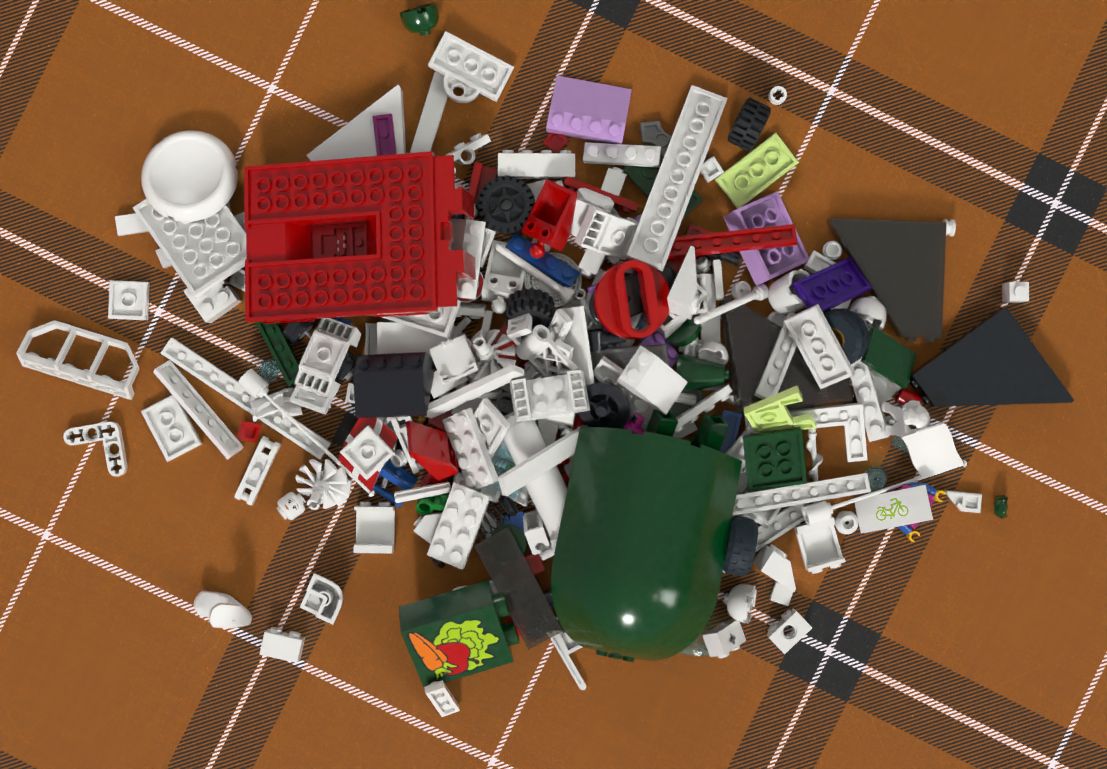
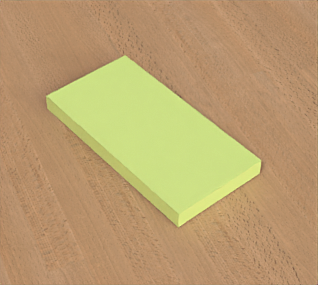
(756, 171)

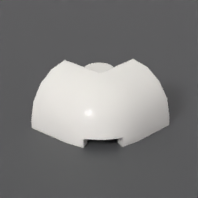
(323, 598)

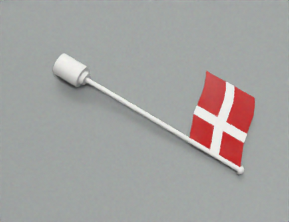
(259, 388)

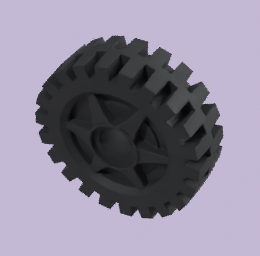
(491, 202)

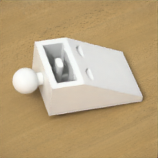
(501, 279)

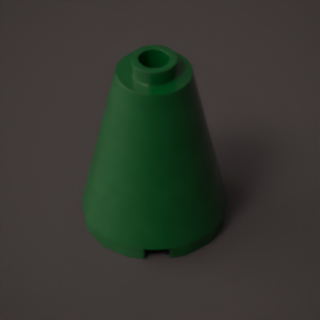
(701, 373)

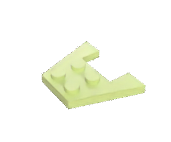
(773, 414)

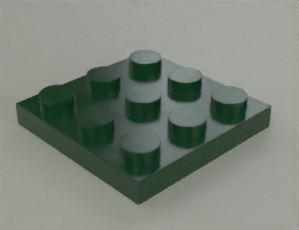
(774, 459)

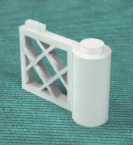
(537, 342)

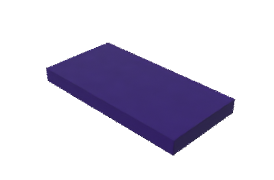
(832, 285)

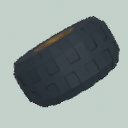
(849, 331)
(741, 546)

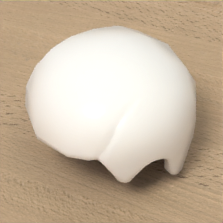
(714, 352)

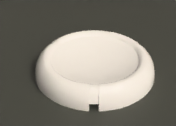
(189, 176)

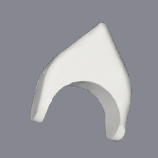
(222, 610)

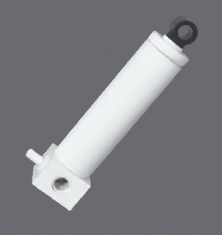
(548, 489)

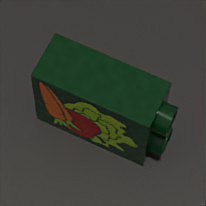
(458, 633)

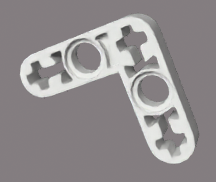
(108, 439)

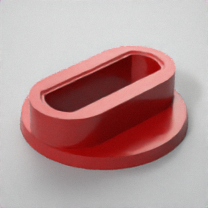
(612, 300)

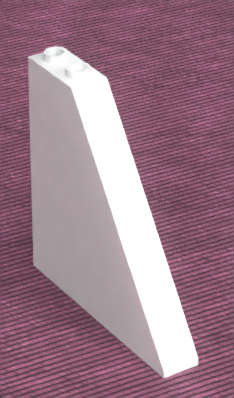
(358, 136)

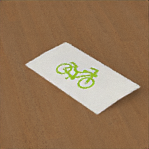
(893, 509)

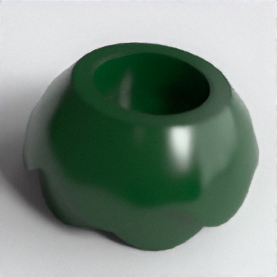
(1001, 506)

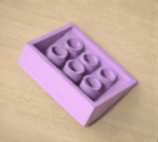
(588, 110)
(767, 262)

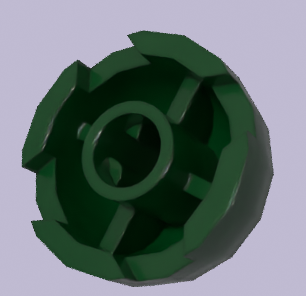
(420, 19)

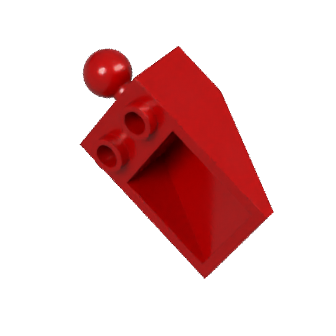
(551, 213)
(432, 450)

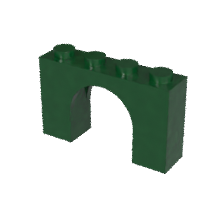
(710, 433)

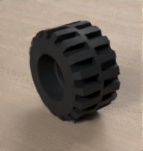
(749, 124)
(531, 301)

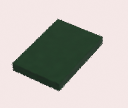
(889, 357)

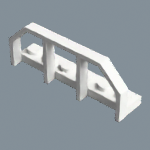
(69, 371)

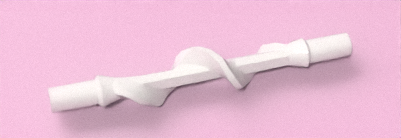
(816, 458)

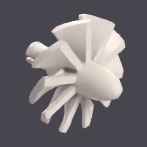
(487, 355)
(327, 486)

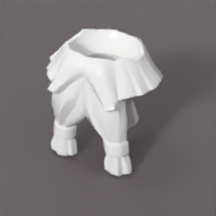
(910, 414)

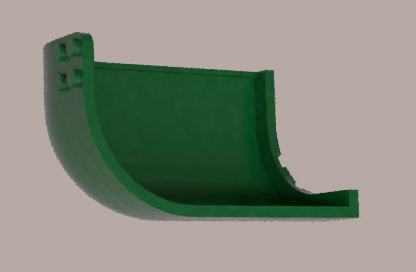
(641, 542)

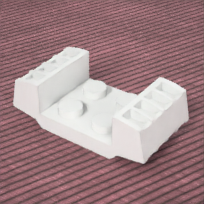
(606, 233)
(325, 356)
(549, 396)

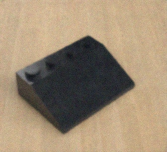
(392, 384)

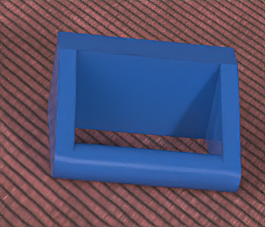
(398, 477)

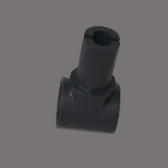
(730, 257)
(601, 339)

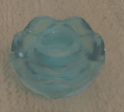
(269, 370)
(881, 478)

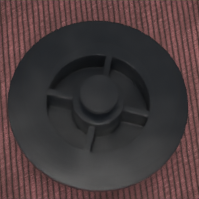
(607, 406)

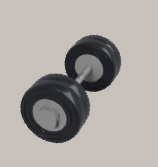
(299, 330)

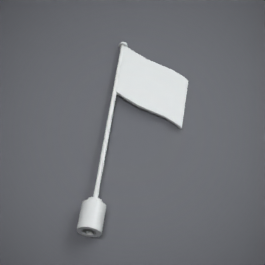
(931, 454)

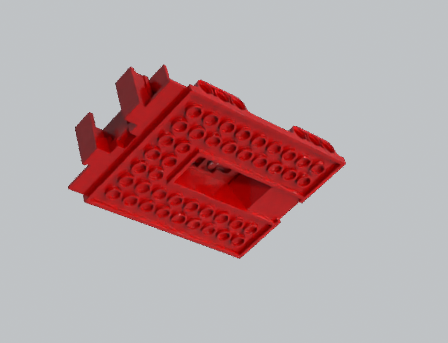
(353, 238)

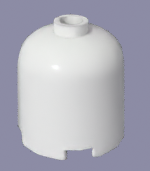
(783, 295)

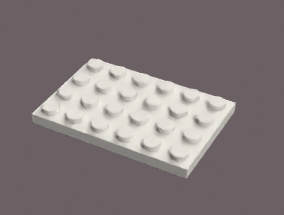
(198, 250)

